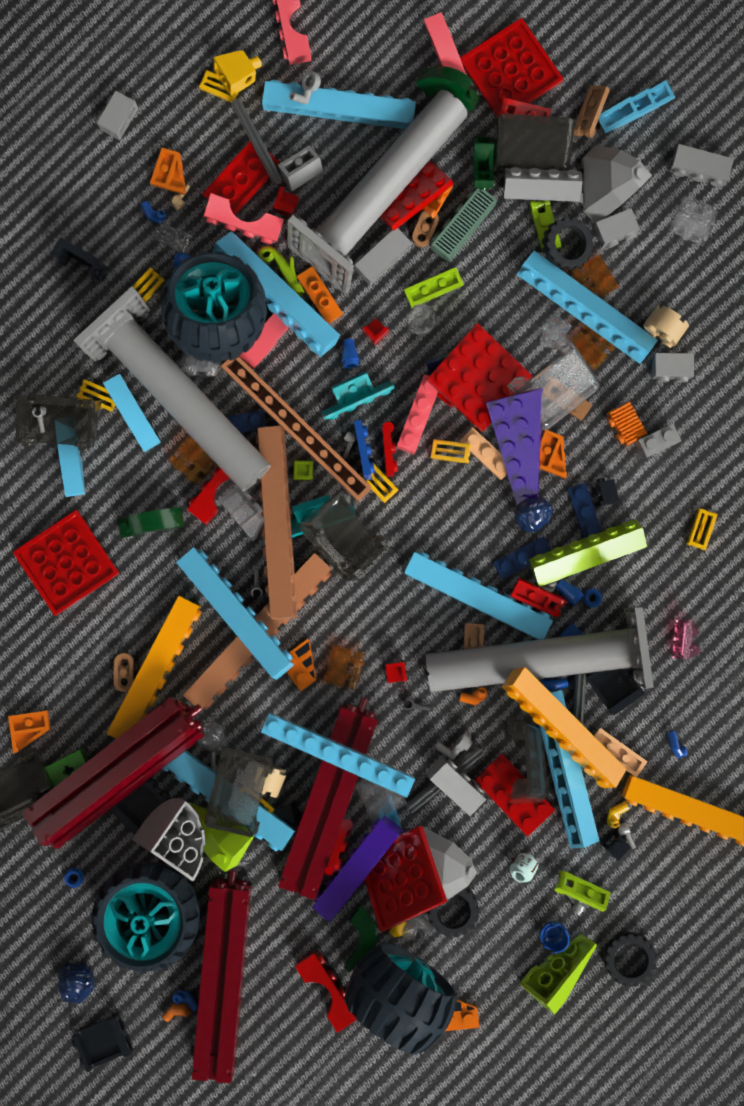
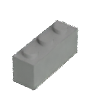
(701, 165)
(382, 255)
(456, 785)

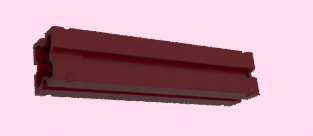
(114, 773)
(327, 805)
(222, 979)

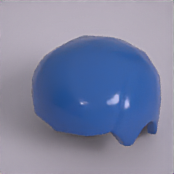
(554, 936)

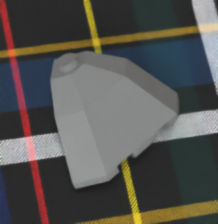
(609, 180)
(452, 864)

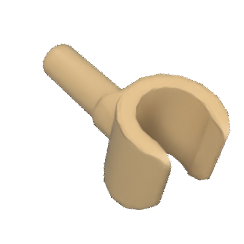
(177, 201)

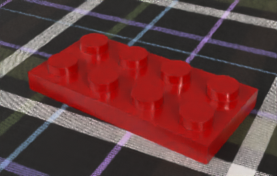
(241, 179)
(421, 191)
(498, 782)

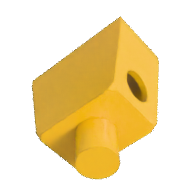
(236, 70)

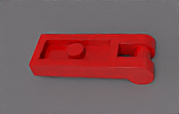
(522, 108)
(389, 448)
(537, 597)
(339, 846)

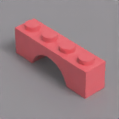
(297, 44)
(219, 211)
(417, 417)

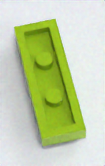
(433, 287)

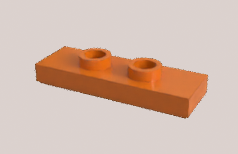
(319, 295)

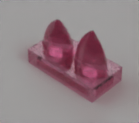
(683, 635)

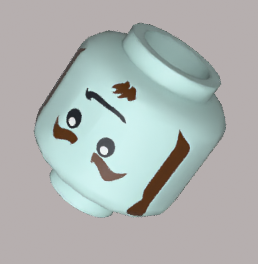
(523, 867)

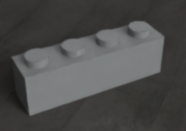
(543, 184)

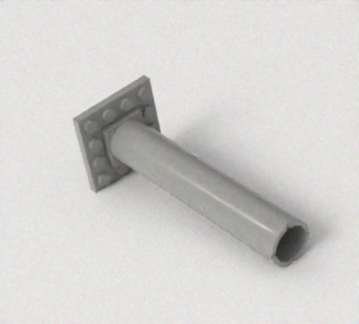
(346, 225)
(171, 387)
(546, 658)

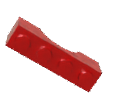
(204, 504)
(313, 969)

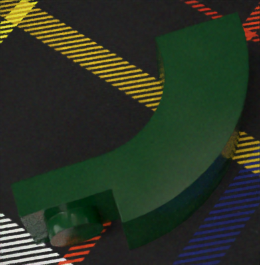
(451, 80)
(483, 162)
(150, 522)
(366, 928)

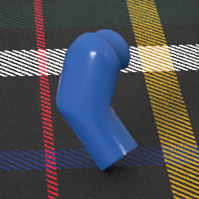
(152, 215)
(552, 685)
(674, 745)
(186, 997)

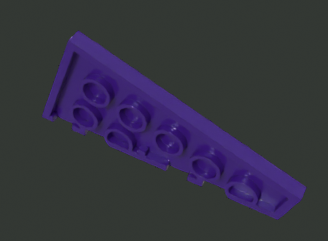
(518, 433)

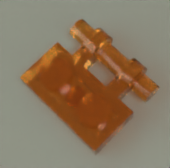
(599, 275)
(589, 350)
(196, 455)
(338, 666)

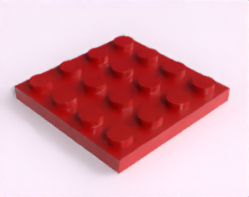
(511, 67)
(476, 374)
(66, 562)
(405, 881)

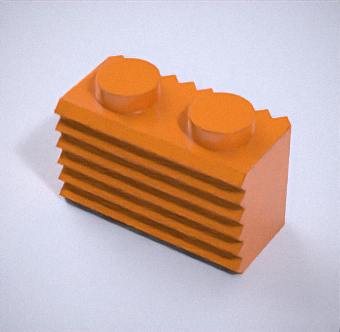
(626, 424)

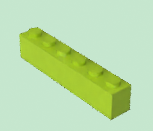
(587, 552)

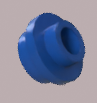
(598, 598)
(68, 877)

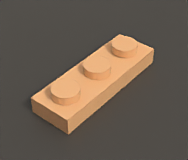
(485, 453)
(628, 758)

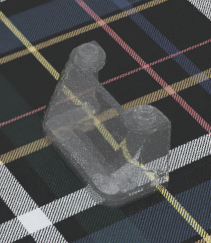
(564, 384)

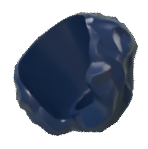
(533, 514)
(75, 982)

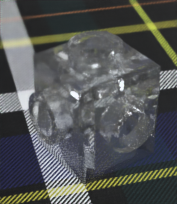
(555, 332)

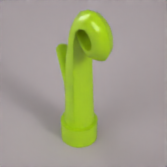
(286, 270)

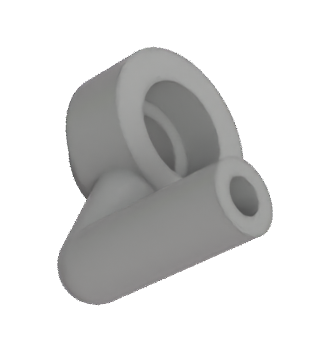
(310, 82)
(462, 743)

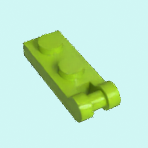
(543, 220)
(582, 891)

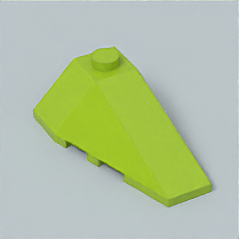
(222, 846)
(557, 976)

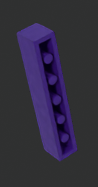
(357, 868)

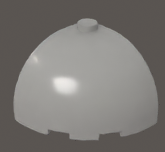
(174, 836)

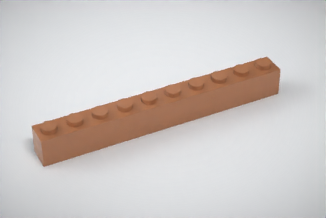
(297, 428)
(277, 525)
(236, 655)

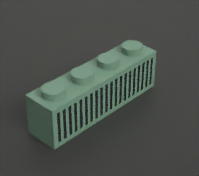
(463, 225)

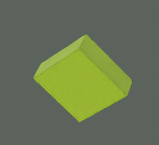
(303, 470)

